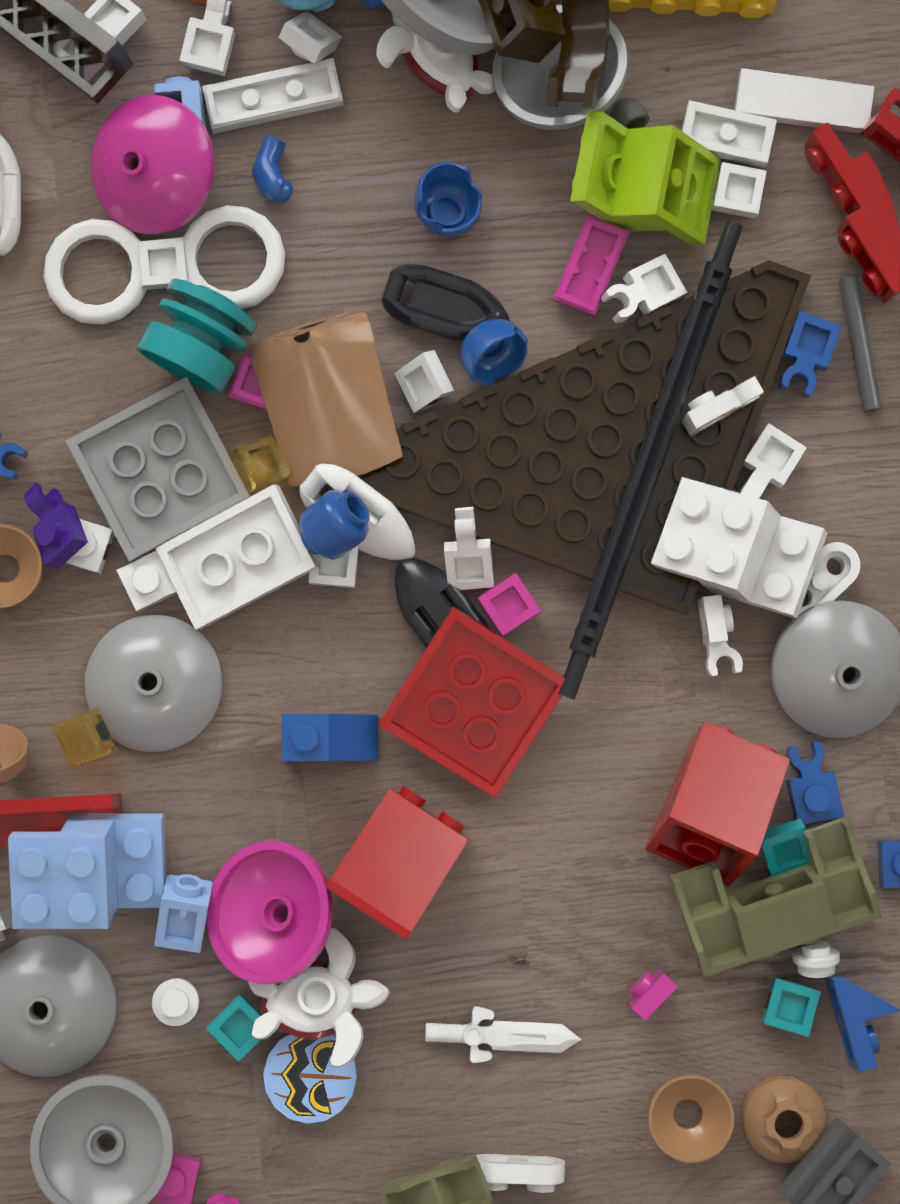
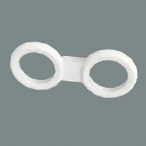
(160, 261)

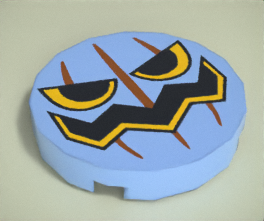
(304, 1081)

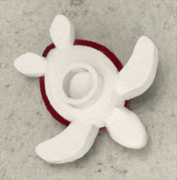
(439, 69)
(321, 1002)

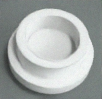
(816, 959)
(175, 1002)

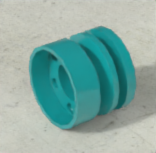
(198, 334)

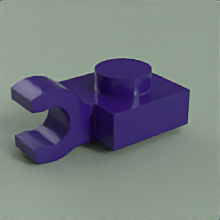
(60, 529)

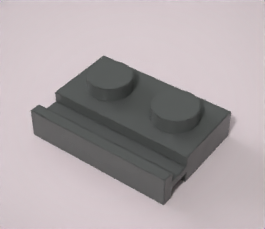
(835, 1170)

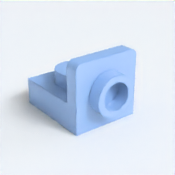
(184, 91)
(183, 913)

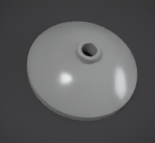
(525, 85)
(811, 665)
(186, 686)
(78, 1001)
(68, 1150)

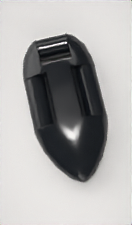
(440, 301)
(428, 597)

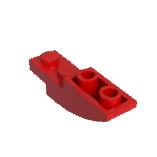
(871, 227)

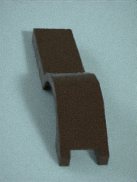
(581, 53)

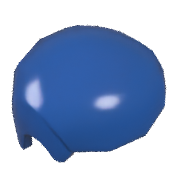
(447, 200)
(493, 350)

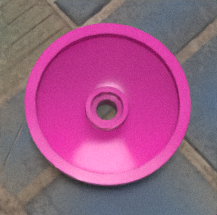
(172, 167)
(248, 910)

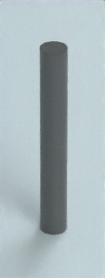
(860, 343)

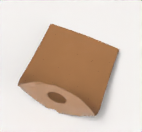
(327, 396)

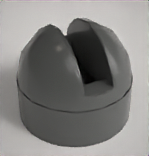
(630, 113)

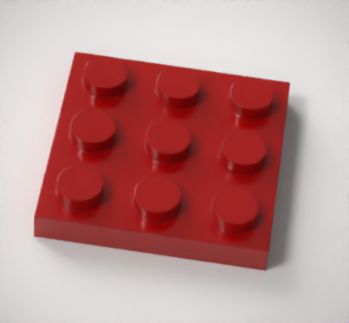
(474, 702)

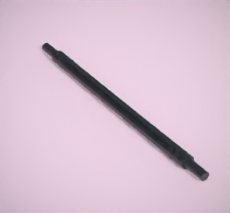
(650, 459)

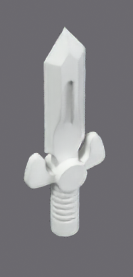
(502, 1035)

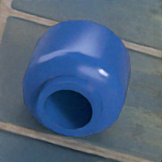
(334, 524)

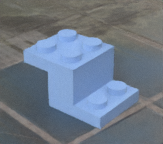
(87, 870)

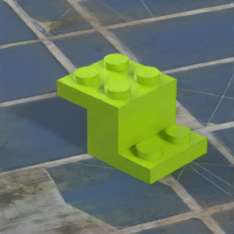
(645, 178)

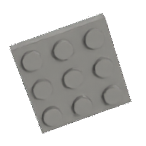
(157, 469)

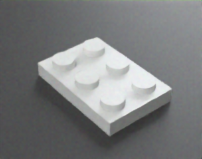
(236, 557)

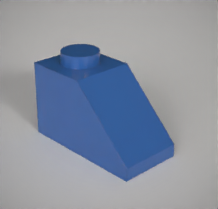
(329, 737)

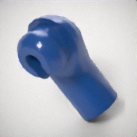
(267, 174)

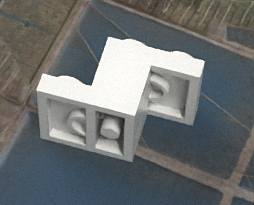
(739, 547)

